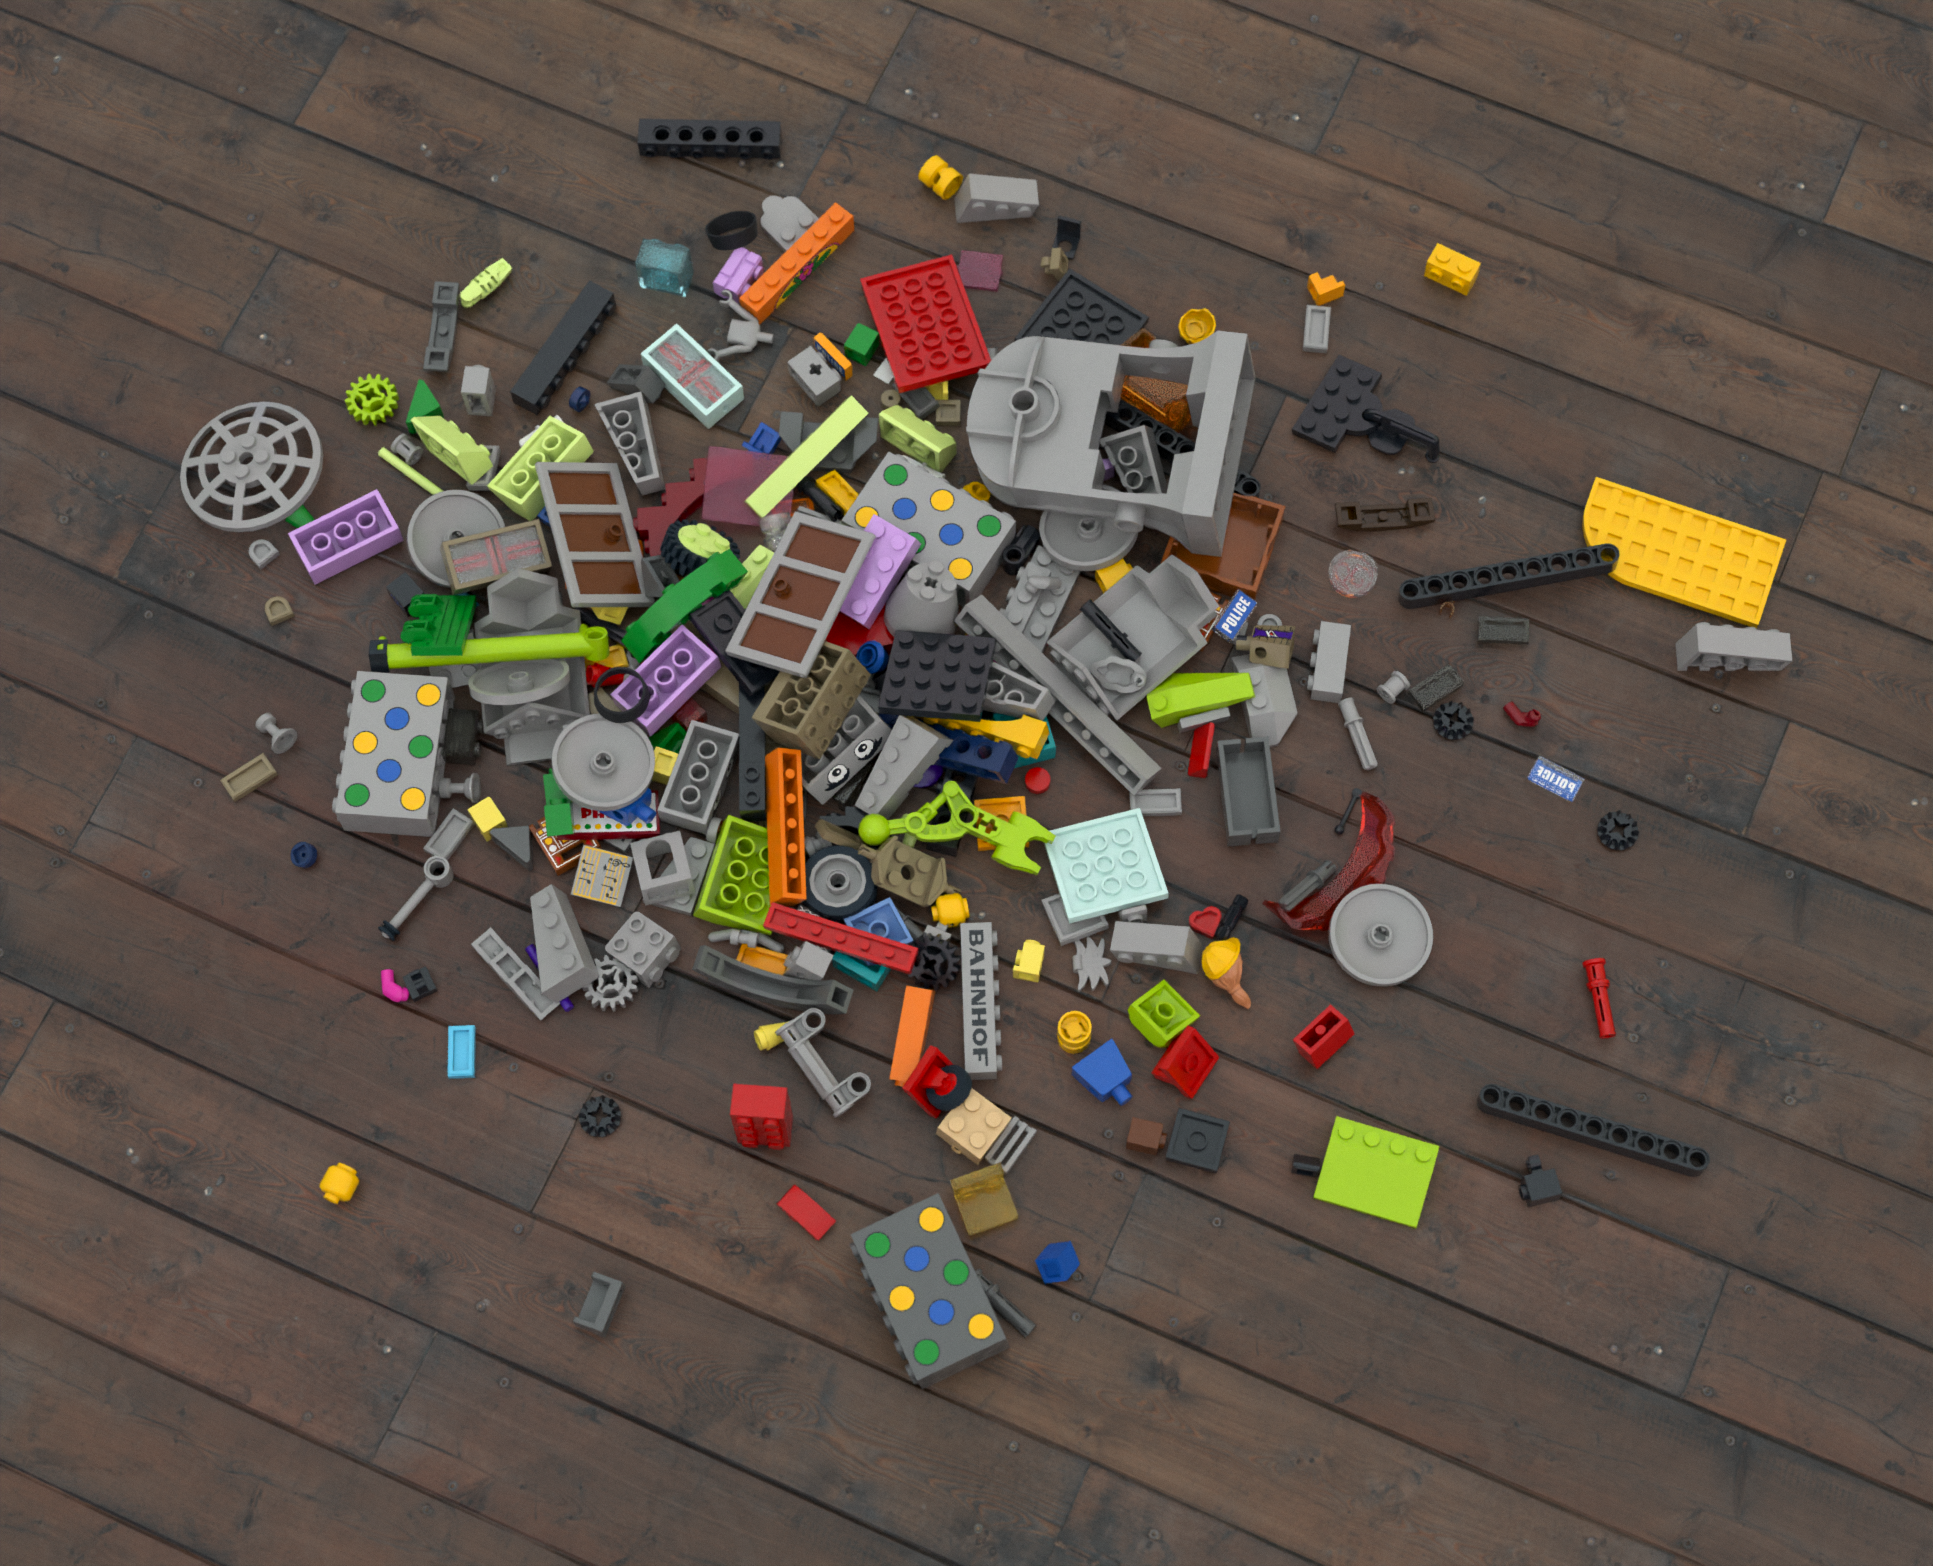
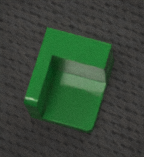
(861, 344)

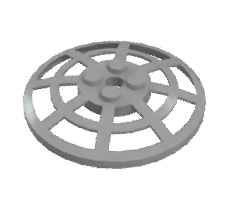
(256, 472)

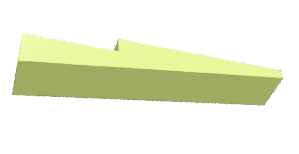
(806, 457)

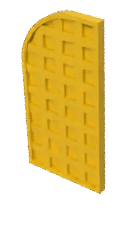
(1683, 552)

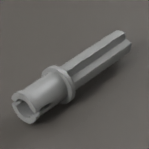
(1358, 734)

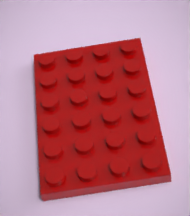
(925, 323)

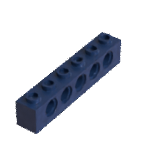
(995, 767)

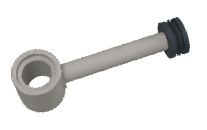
(390, 928)

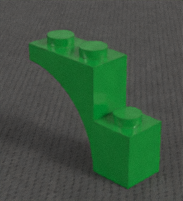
(558, 808)

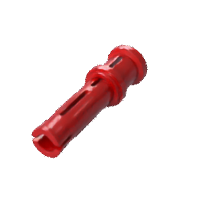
(1598, 986)

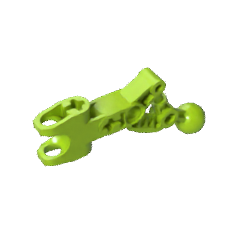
(1009, 836)

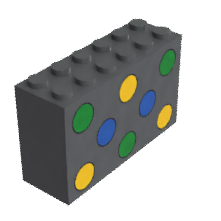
(928, 1292)

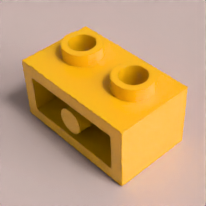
(1452, 269)

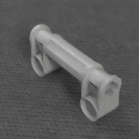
(814, 1066)

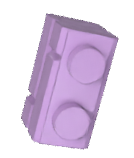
(738, 273)

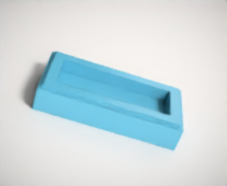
(461, 1051)

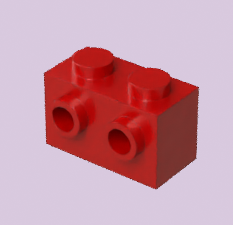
(1323, 1036)

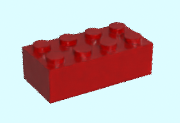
(761, 1116)

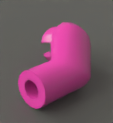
(391, 989)

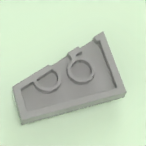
(698, 857)

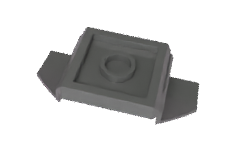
(844, 455)

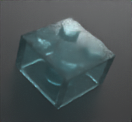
(664, 267)

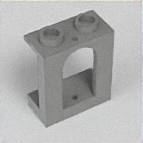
(668, 886)

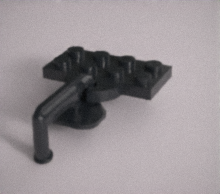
(1348, 406)
(717, 624)

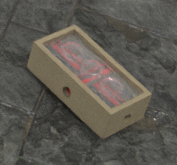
(487, 556)

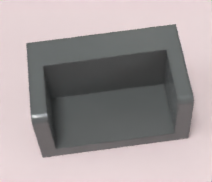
(600, 1304)

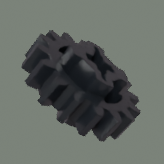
(938, 969)

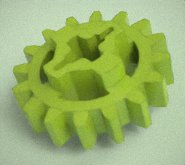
(372, 400)

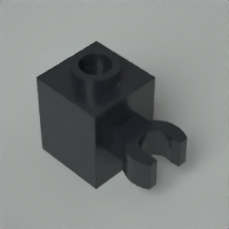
(1539, 1185)

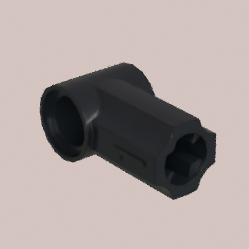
(1020, 548)

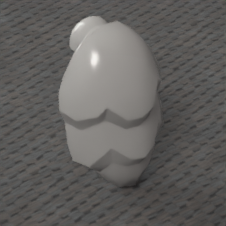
(1119, 674)

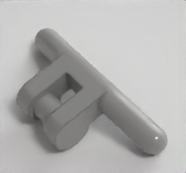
(746, 937)

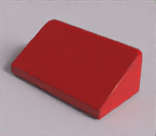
(1201, 750)

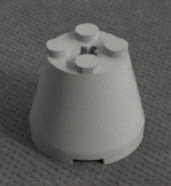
(924, 601)

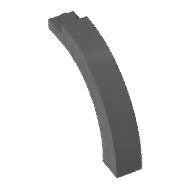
(772, 988)

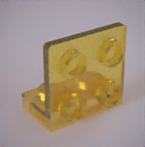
(983, 1199)

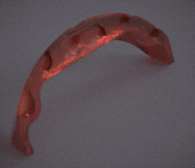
(1365, 867)

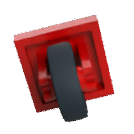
(938, 1083)

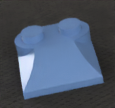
(881, 920)

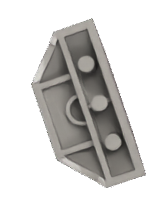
(1273, 706)

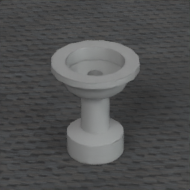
(281, 738)
(470, 787)

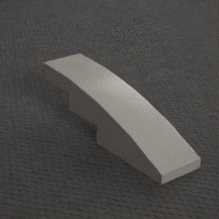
(513, 973)

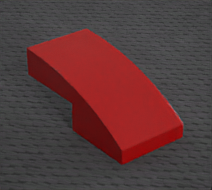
(806, 1212)

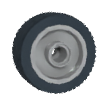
(834, 868)

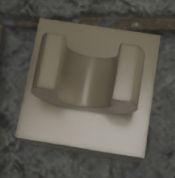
(1056, 264)

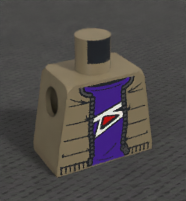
(1269, 645)

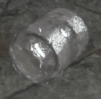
(774, 528)

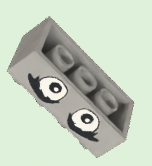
(852, 747)
(699, 777)

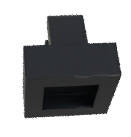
(419, 983)

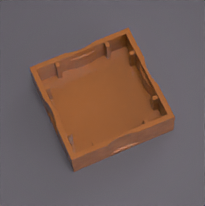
(1246, 548)

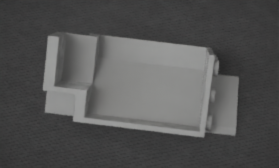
(526, 606)
(1159, 615)

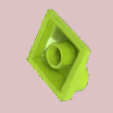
(1161, 1014)

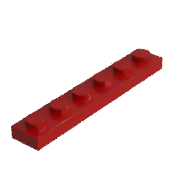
(841, 938)

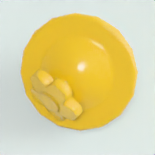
(978, 491)

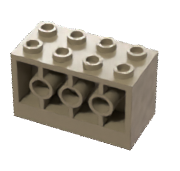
(812, 709)

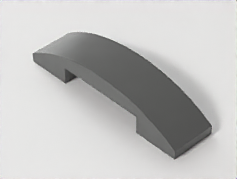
(443, 327)

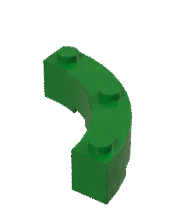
(678, 601)

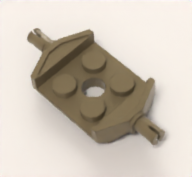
(927, 873)

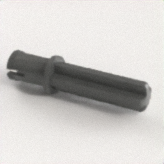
(1313, 880)

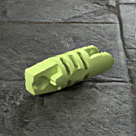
(485, 283)

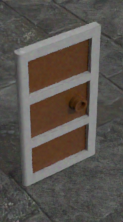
(593, 534)
(800, 594)

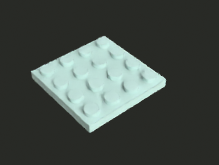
(1105, 866)

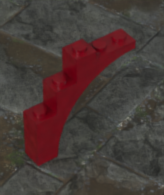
(678, 503)

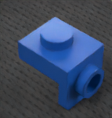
(764, 440)

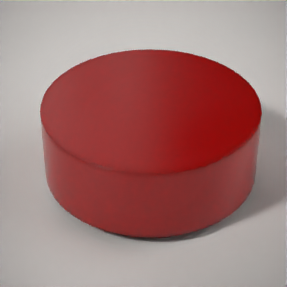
(1037, 780)

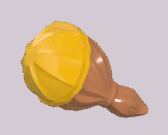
(1224, 968)

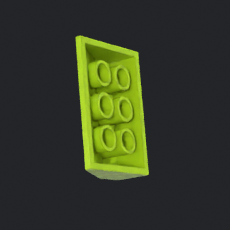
(737, 878)
(1376, 1172)

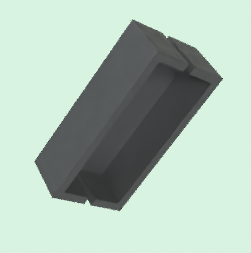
(1248, 791)

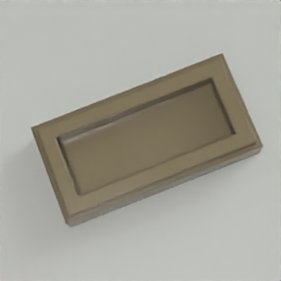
(249, 777)
(838, 835)

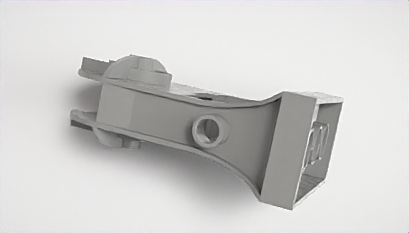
(1046, 406)

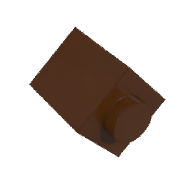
(1145, 1136)

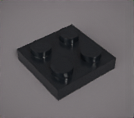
(1197, 1140)

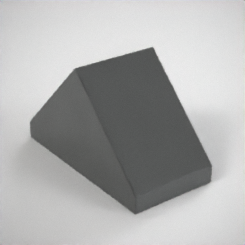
(657, 575)
(516, 842)

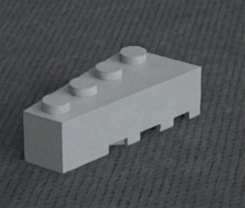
(633, 434)
(1136, 460)
(1733, 648)
(1016, 695)
(901, 765)
(560, 945)

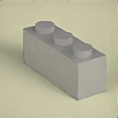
(1329, 662)

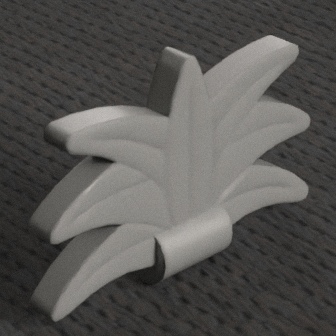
(1090, 963)

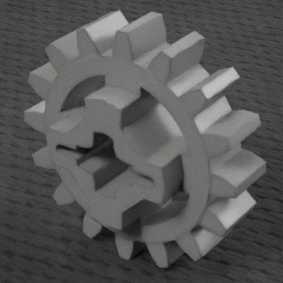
(615, 974)

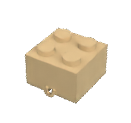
(973, 1127)

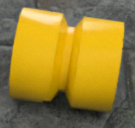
(940, 177)
(1074, 1032)

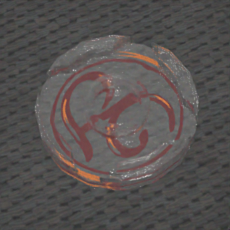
(1352, 573)

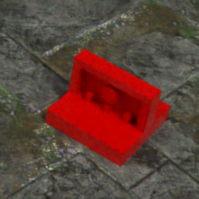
(1186, 1062)

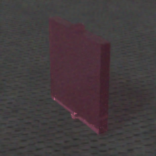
(980, 270)

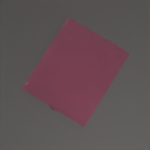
(732, 478)

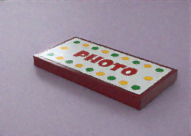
(596, 826)

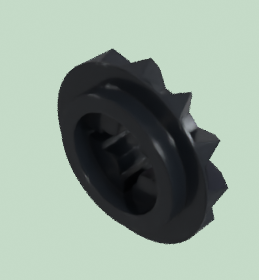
(1458, 730)
(1615, 840)
(608, 1124)

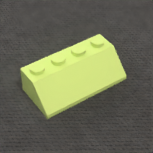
(518, 481)

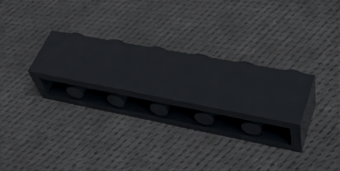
(563, 348)

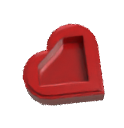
(1206, 921)

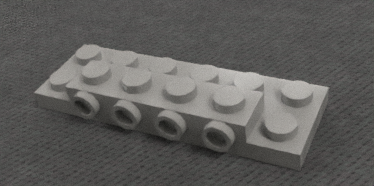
(1039, 612)

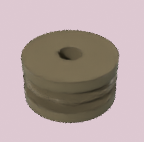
(890, 398)

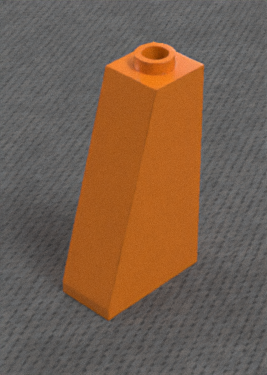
(911, 1032)

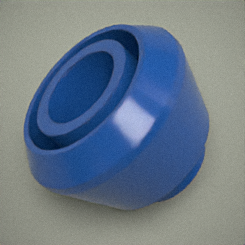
(873, 657)

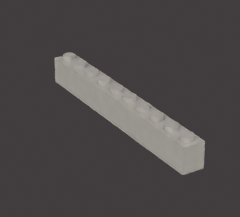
(1071, 706)

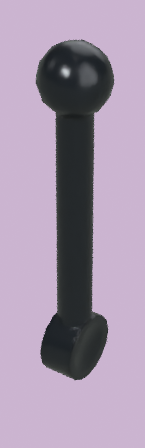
(1339, 829)

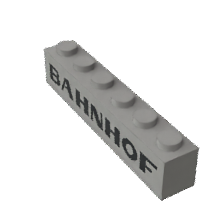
(978, 1000)

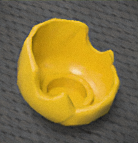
(1196, 325)

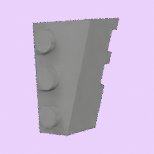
(1157, 945)

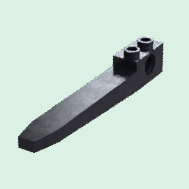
(751, 759)

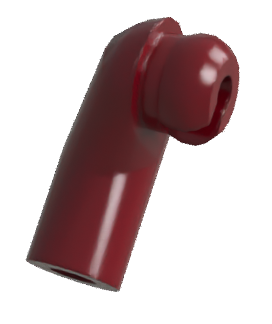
(1525, 719)

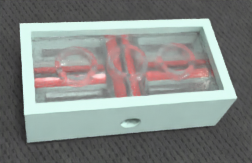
(693, 376)

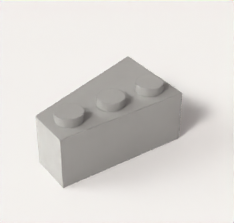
(995, 198)

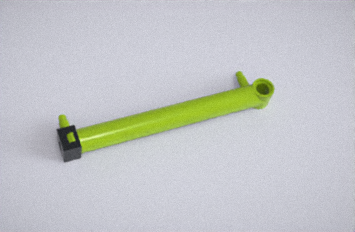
(587, 643)

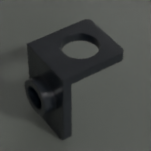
(1069, 231)

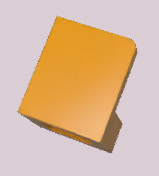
(1324, 289)

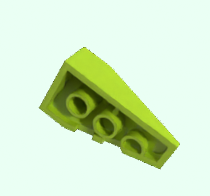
(1196, 693)

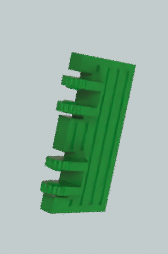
(441, 624)

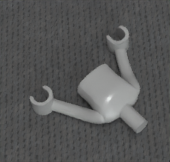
(741, 333)

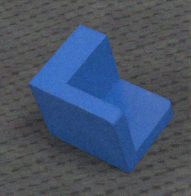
(1057, 1262)

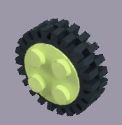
(692, 543)

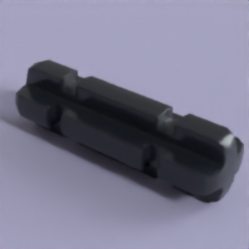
(1231, 917)

